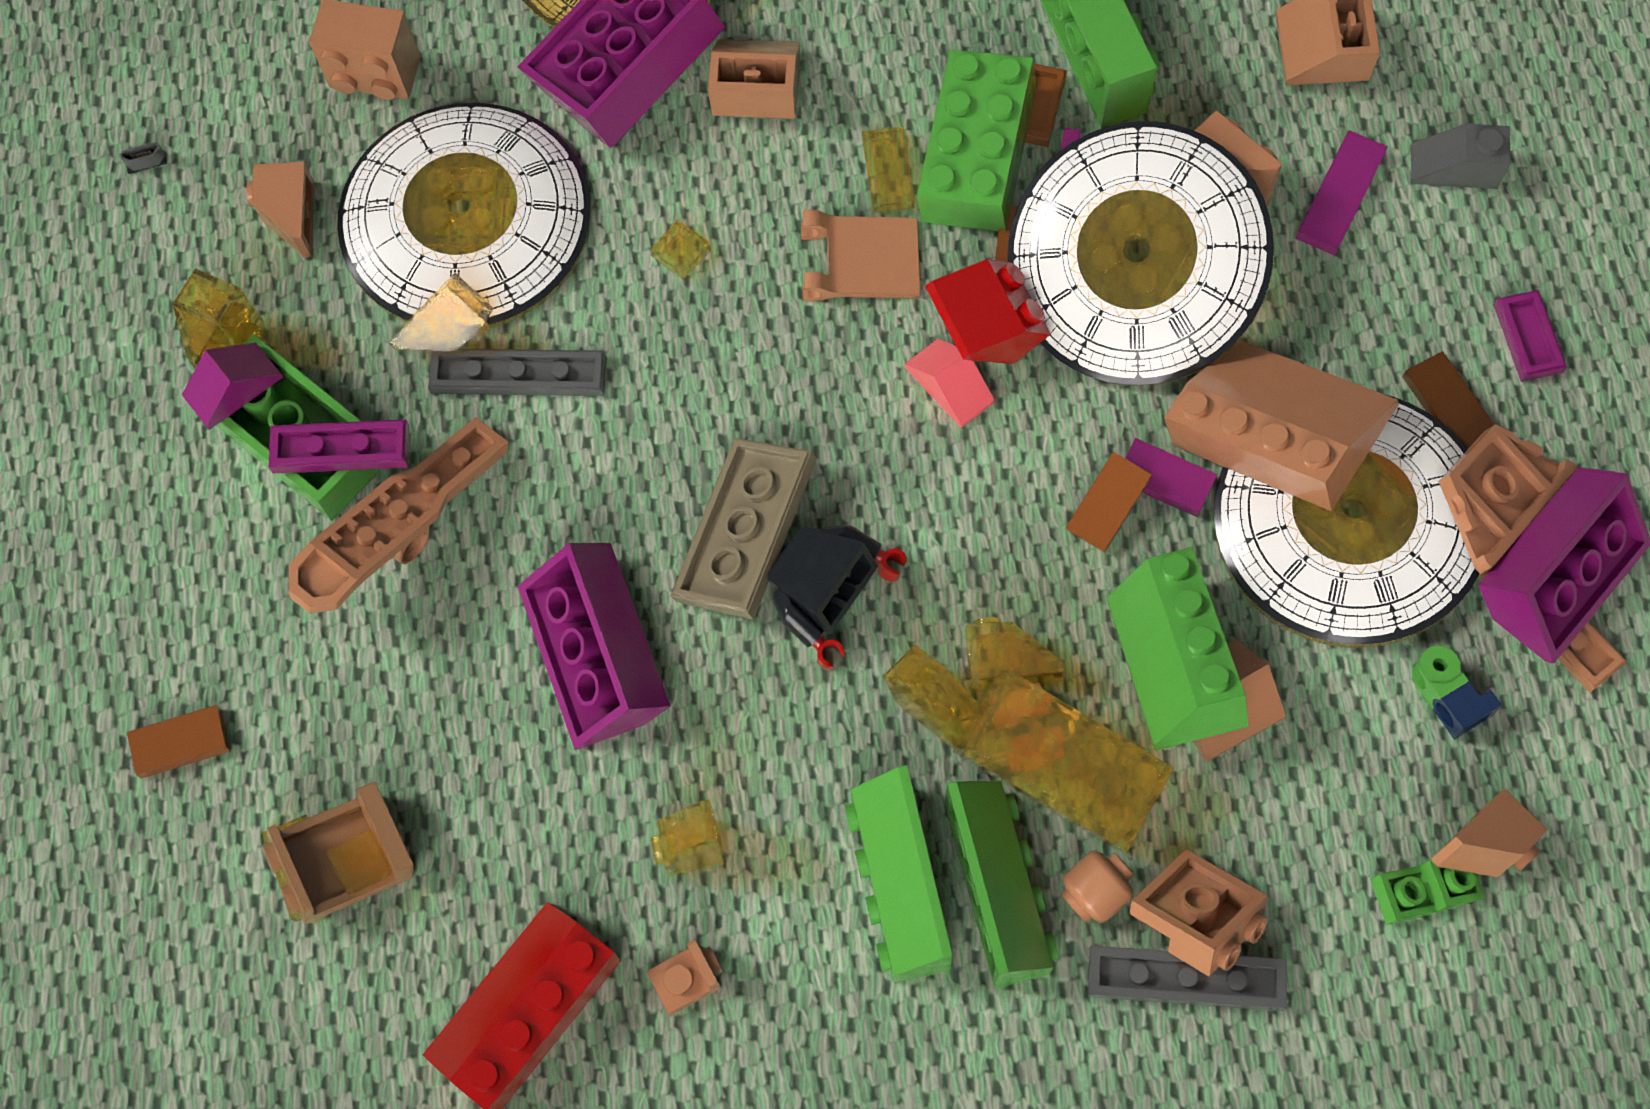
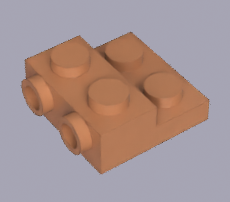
(1202, 912)

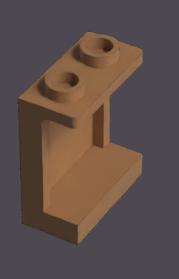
(303, 859)

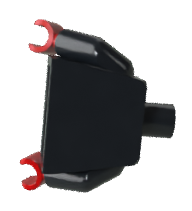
(822, 577)

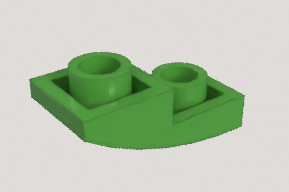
(1424, 891)

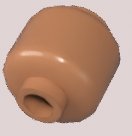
(1098, 886)

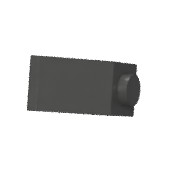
(1462, 157)

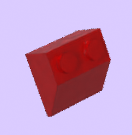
(989, 312)

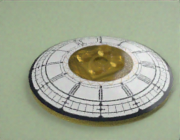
(511, 244)
(1203, 265)
(1349, 576)

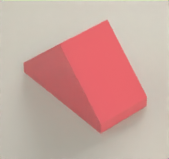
(951, 381)

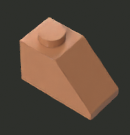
(285, 202)
(1494, 839)

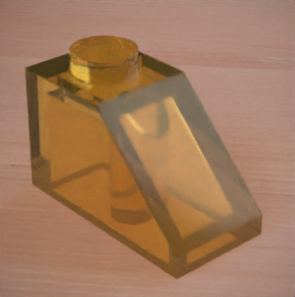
(446, 319)
(1005, 646)
(931, 695)
(688, 840)

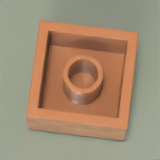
(365, 49)

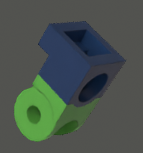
(1450, 692)

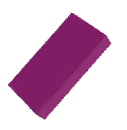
(1529, 335)
(1173, 478)

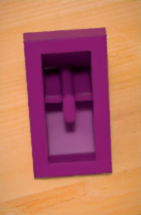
(228, 380)

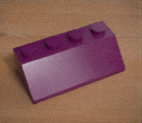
(1567, 561)
(592, 644)

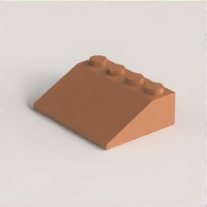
(1279, 422)

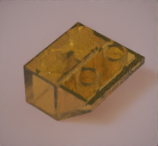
(213, 315)

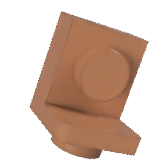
(686, 977)

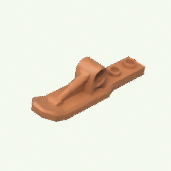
(390, 520)

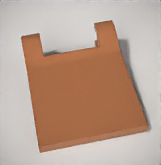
(863, 256)

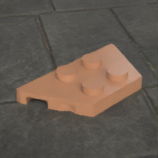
(1499, 491)

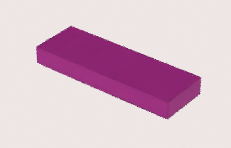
(1341, 192)
(339, 446)

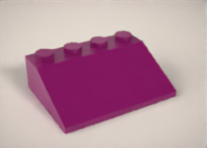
(618, 58)

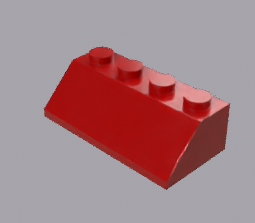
(521, 1008)

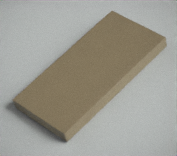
(743, 527)

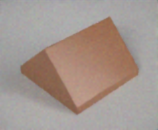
(1262, 702)

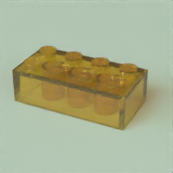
(1063, 760)

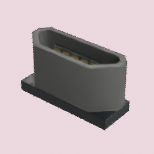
(143, 157)

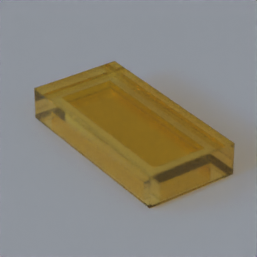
(888, 169)

